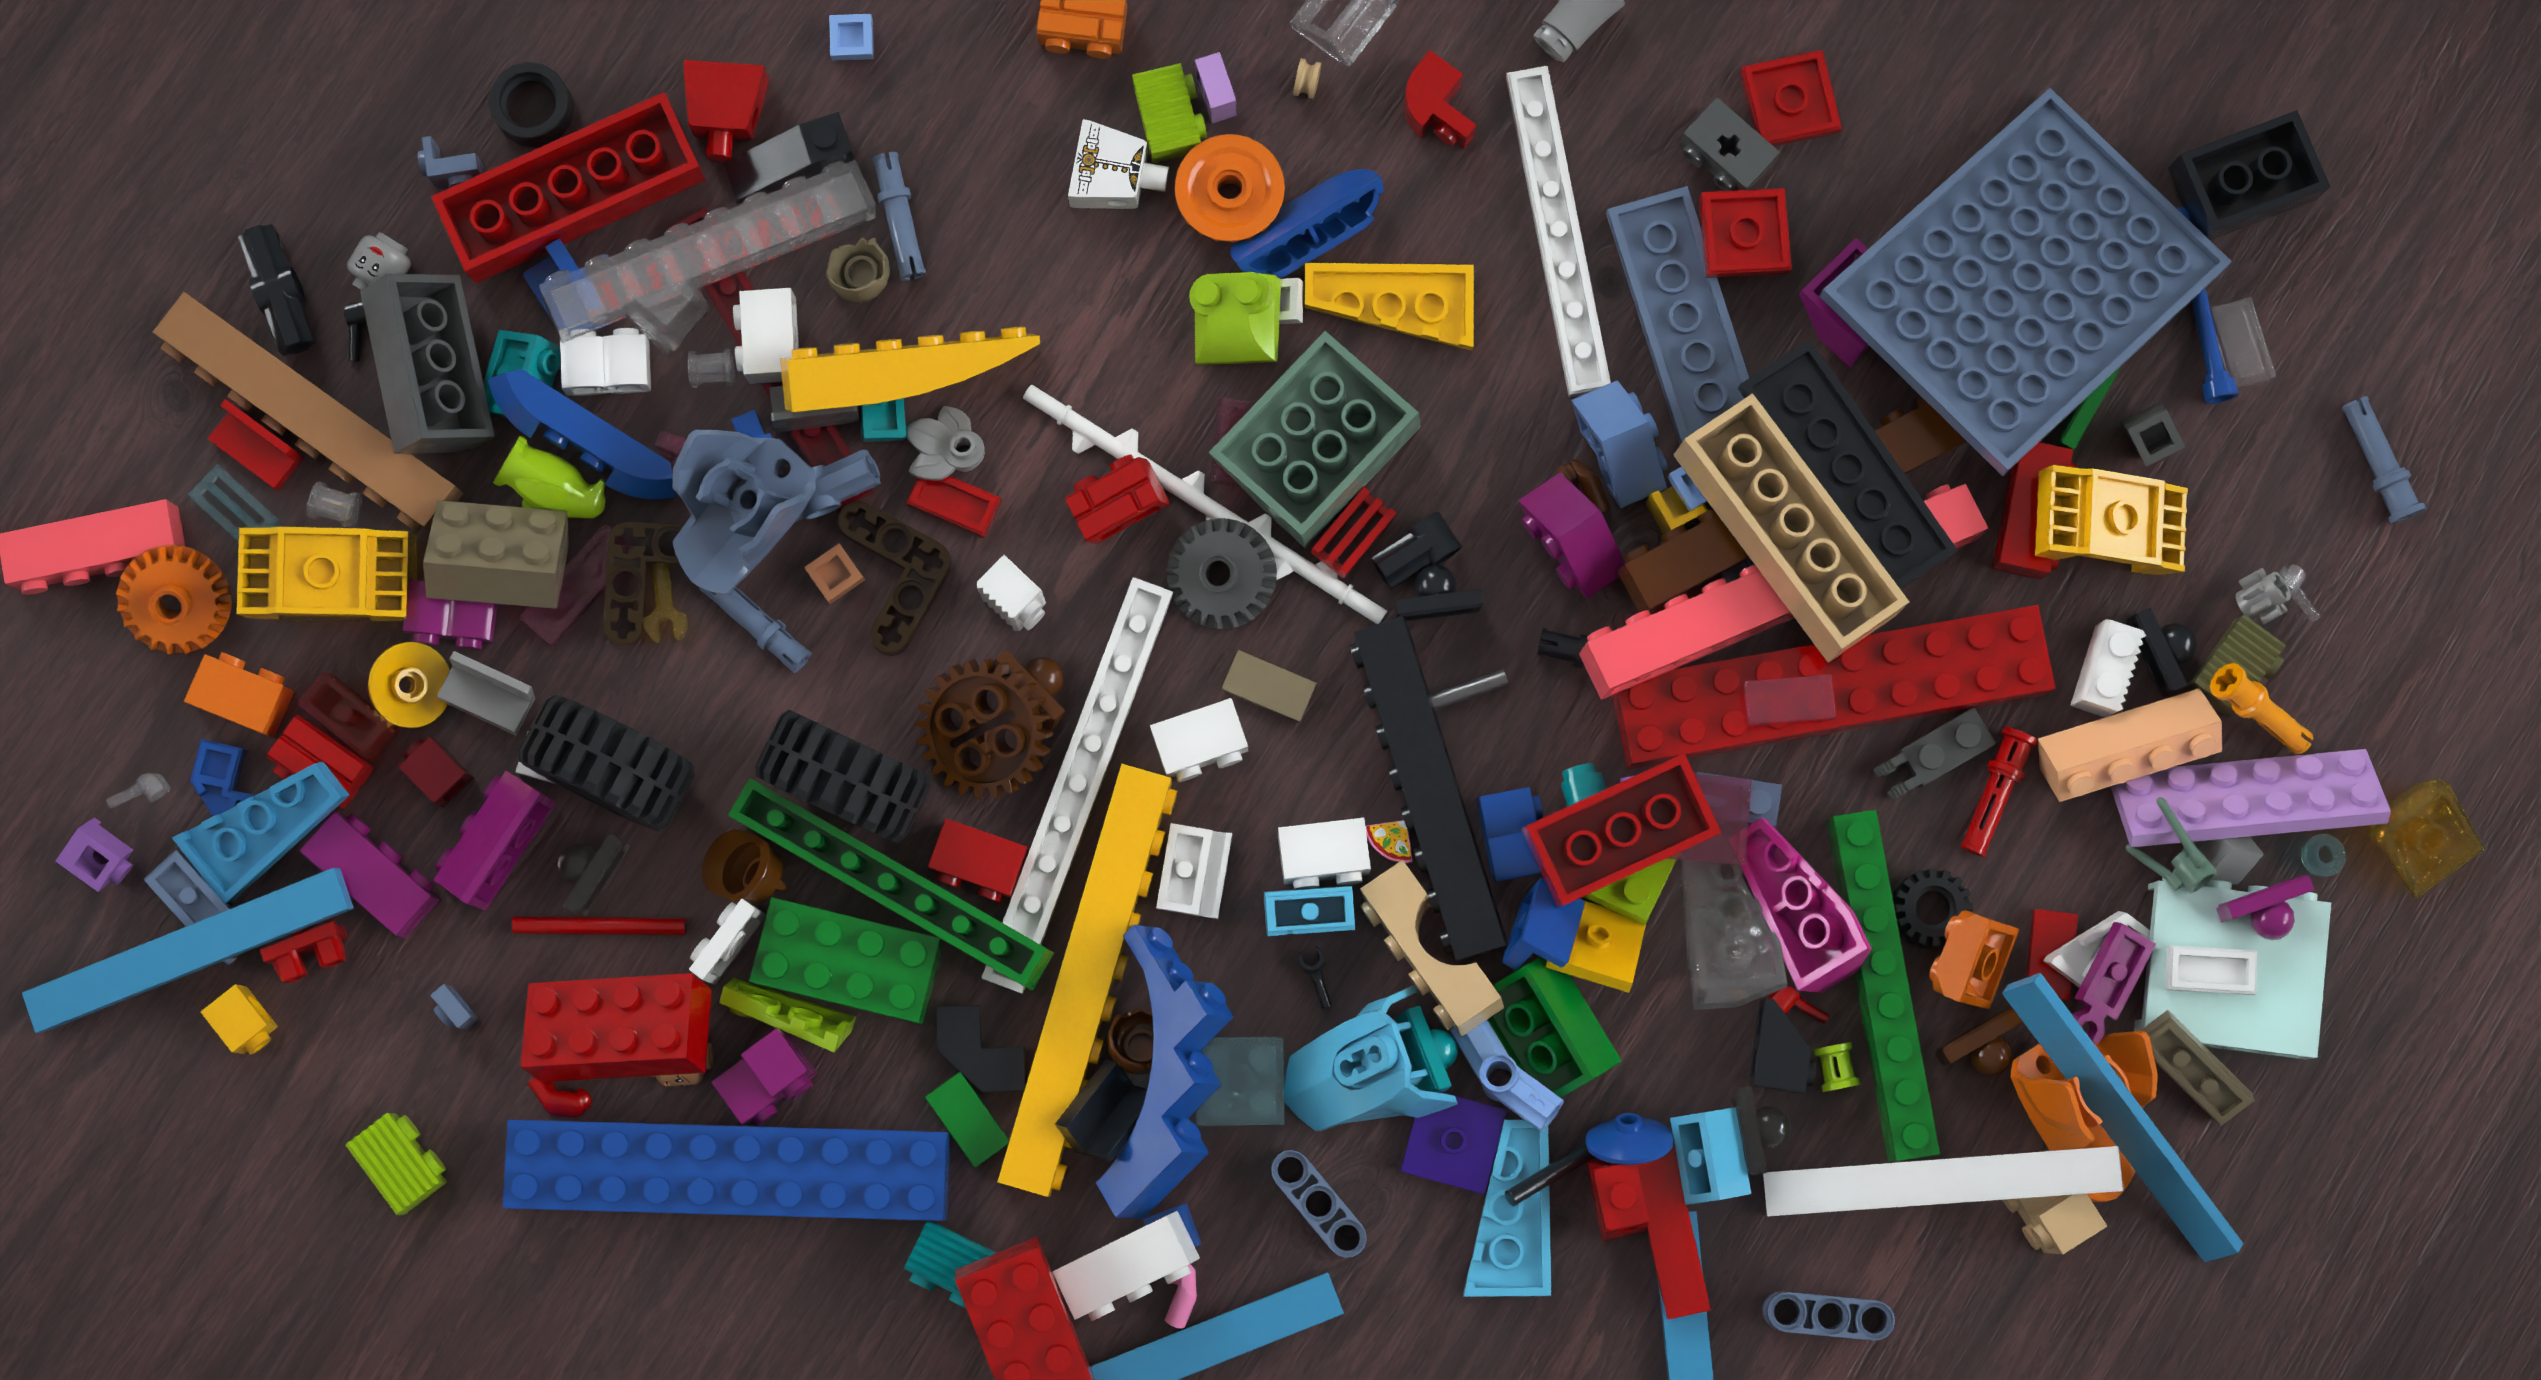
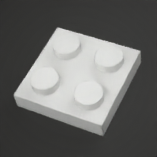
(716, 955)

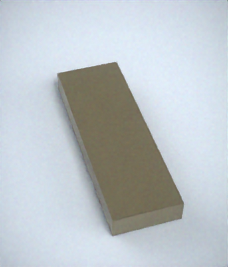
(2197, 1069)

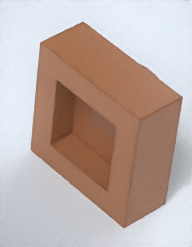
(834, 573)

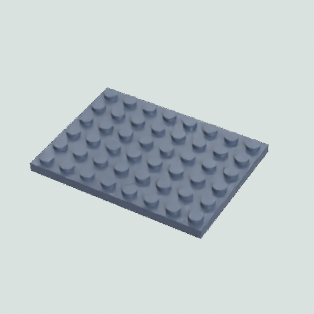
(2025, 280)

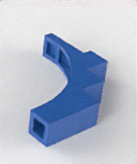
(1164, 1140)

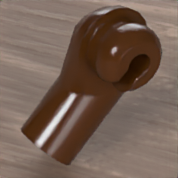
(1588, 481)

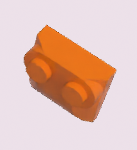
(1973, 959)

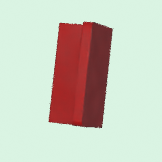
(255, 447)

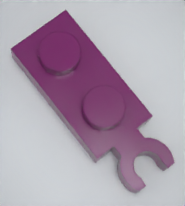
(2112, 978)

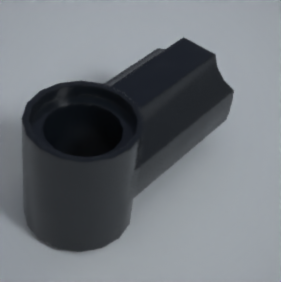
(1425, 545)

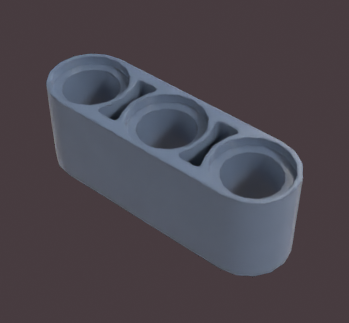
(1337, 1215)
(1849, 1315)

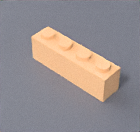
(2130, 745)

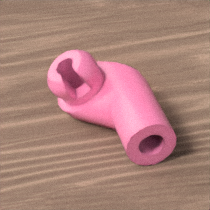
(1183, 1300)

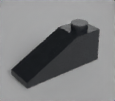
(789, 155)

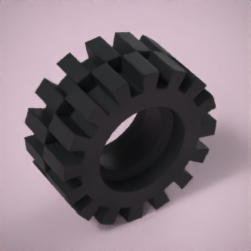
(1908, 894)

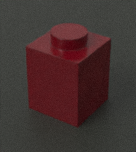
(435, 771)

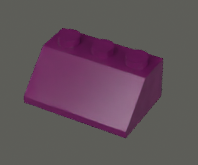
(493, 840)

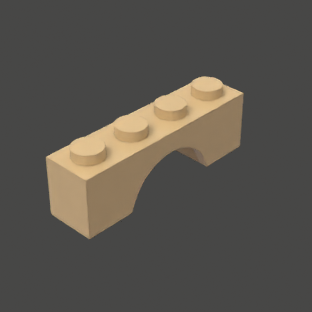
(1461, 991)

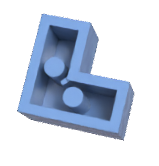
(1622, 442)

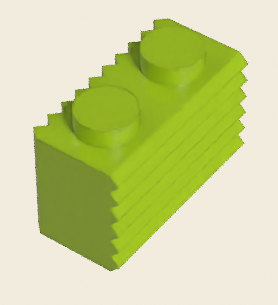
(1168, 112)
(397, 1162)

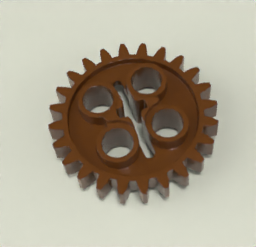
(967, 693)

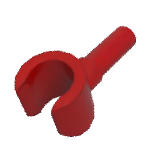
(1789, 997)

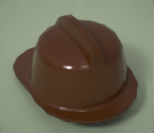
(742, 868)

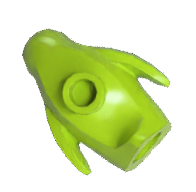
(550, 482)

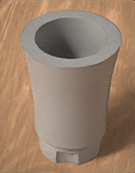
(1572, 24)

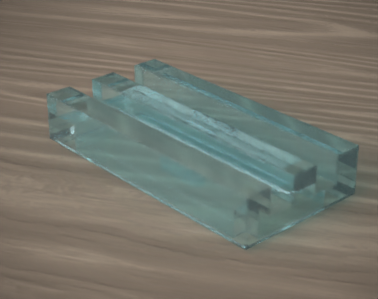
(207, 483)

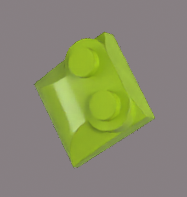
(1236, 318)

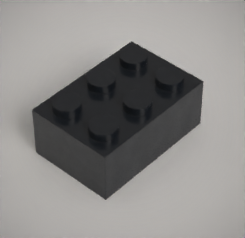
(2249, 176)

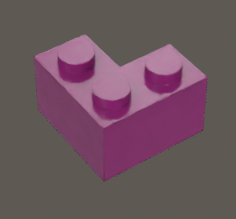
(1573, 534)
(764, 1077)

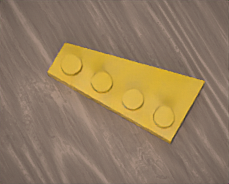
(1404, 298)

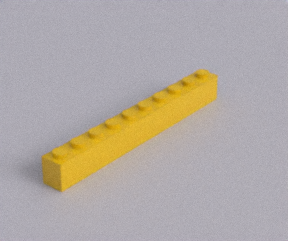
(1087, 976)

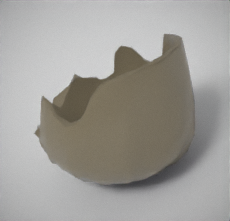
(858, 271)

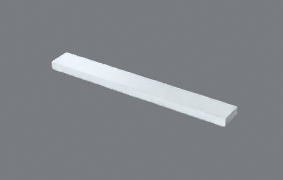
(1558, 230)
(1943, 1181)

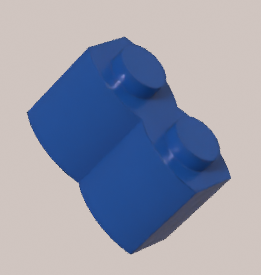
(1501, 824)

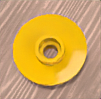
(426, 674)

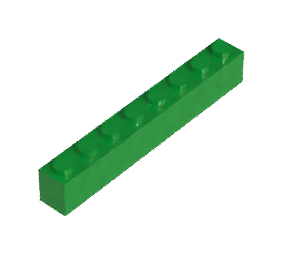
(891, 884)
(1884, 989)

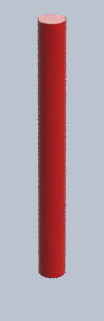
(599, 925)

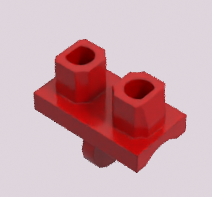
(324, 940)

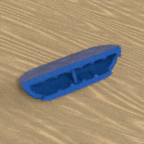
(1312, 224)

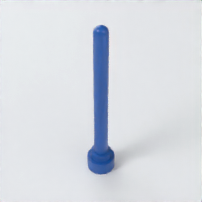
(2218, 383)

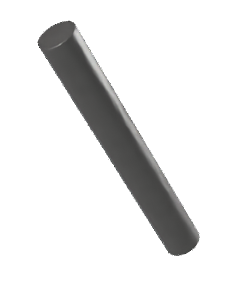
(1469, 689)

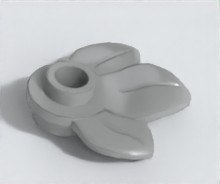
(938, 445)

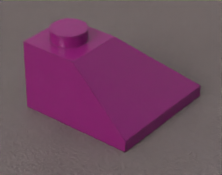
(1827, 323)

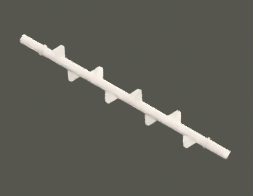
(1192, 492)

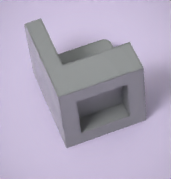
(2230, 857)

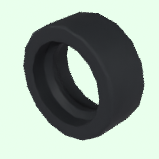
(514, 78)

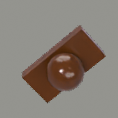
(1049, 681)
(1986, 1048)

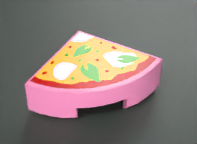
(1390, 841)

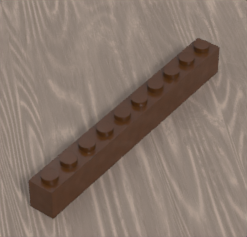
(1711, 549)

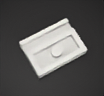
(1194, 871)

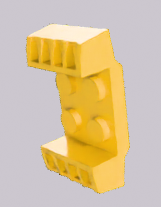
(2111, 519)
(322, 573)

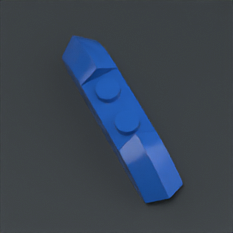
(534, 404)

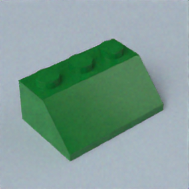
(1551, 1029)

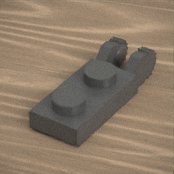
(1939, 751)

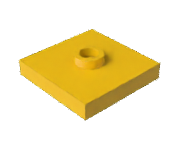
(1604, 948)

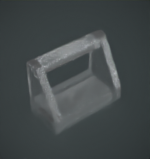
(1350, 30)
(668, 314)

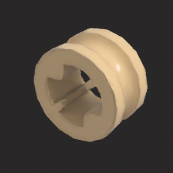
(1307, 78)

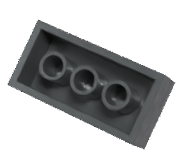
(427, 363)

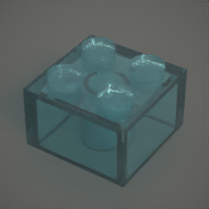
(1250, 1082)

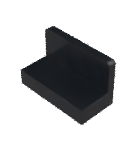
(1103, 1113)

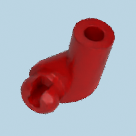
(560, 1102)

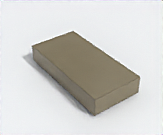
(1269, 686)

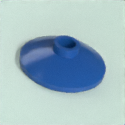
(1629, 1140)

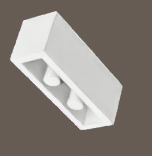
(1127, 1267)

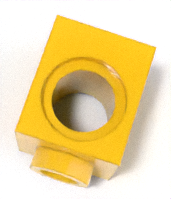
(240, 1020)

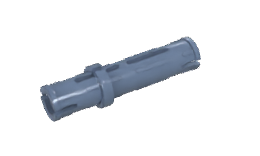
(895, 198)
(763, 628)

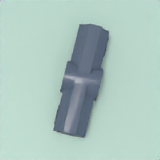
(839, 482)

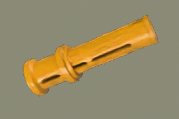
(2252, 701)

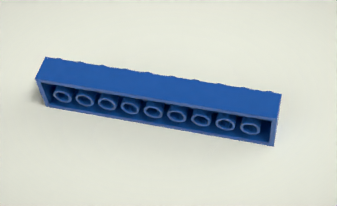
(727, 1170)

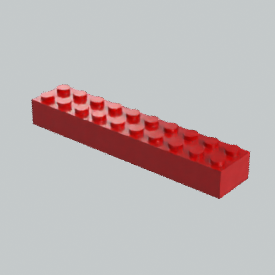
(1874, 683)

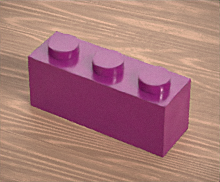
(372, 873)

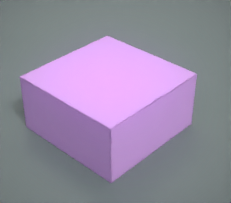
(1215, 87)

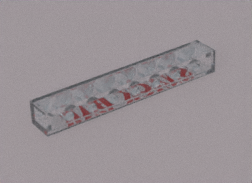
(710, 248)

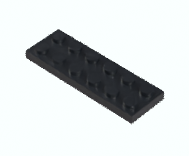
(1851, 462)

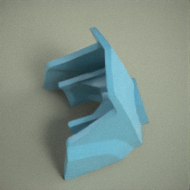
(1359, 1073)

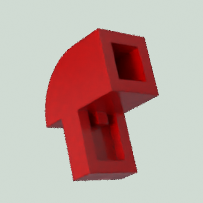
(1427, 99)

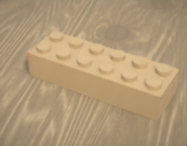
(1790, 527)

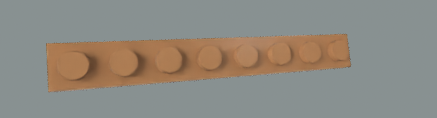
(305, 411)

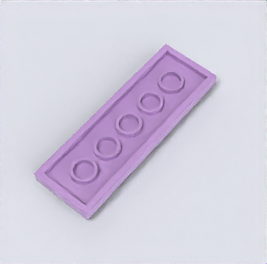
(2254, 798)

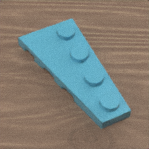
(1513, 1241)

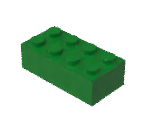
(847, 961)

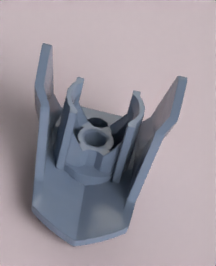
(735, 503)

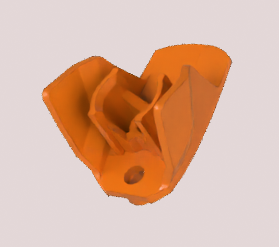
(2057, 1103)

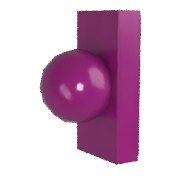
(2269, 912)

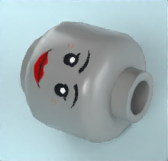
(376, 258)

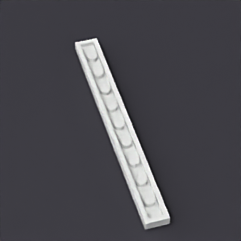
(1085, 766)

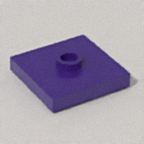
(1455, 1145)

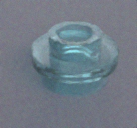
(2311, 858)

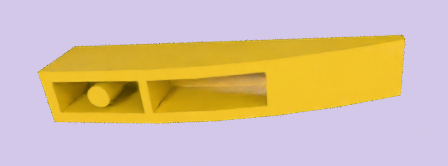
(893, 370)

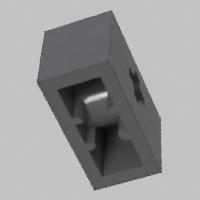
(1717, 130)

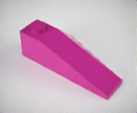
(1813, 923)

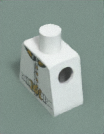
(1112, 169)

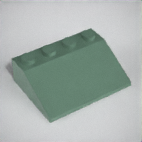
(1316, 438)

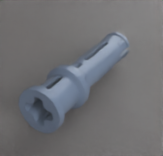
(2390, 478)

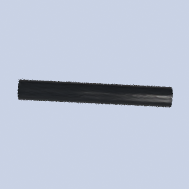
(1548, 1175)

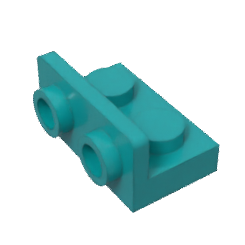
(525, 352)

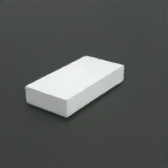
(2211, 970)

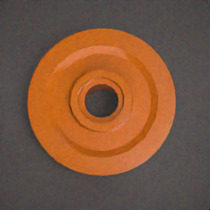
(1236, 162)
(188, 577)

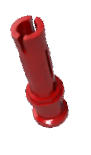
(2011, 772)

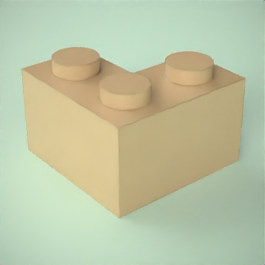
(2057, 1221)

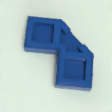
(217, 775)

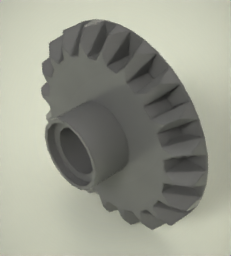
(1251, 573)

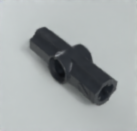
(277, 289)

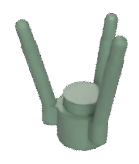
(2190, 865)

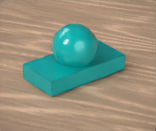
(1428, 1050)

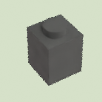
(2153, 434)

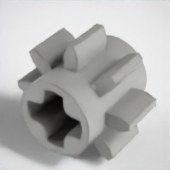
(2263, 595)

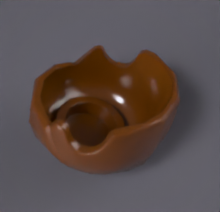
(1132, 1041)

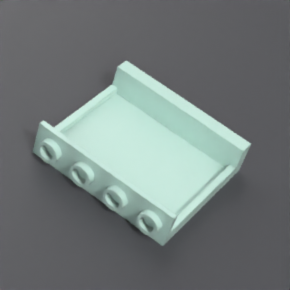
(2290, 972)

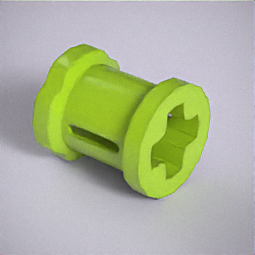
(1831, 1080)

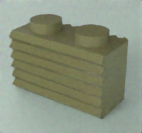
(2244, 645)

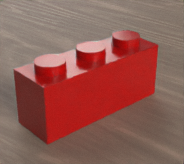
(2018, 521)

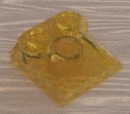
(2426, 835)

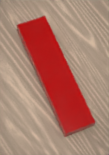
(1672, 1239)

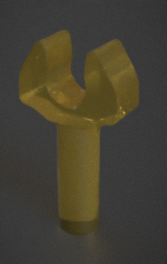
(664, 606)

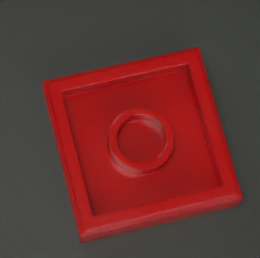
(1791, 98)
(1745, 233)

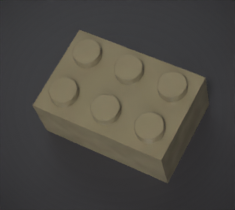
(496, 554)

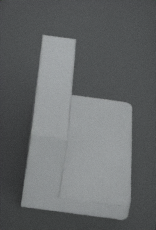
(486, 694)

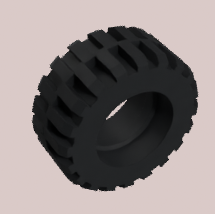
(606, 762)
(842, 776)

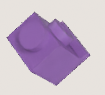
(84, 860)

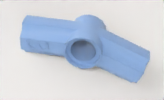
(1522, 1093)

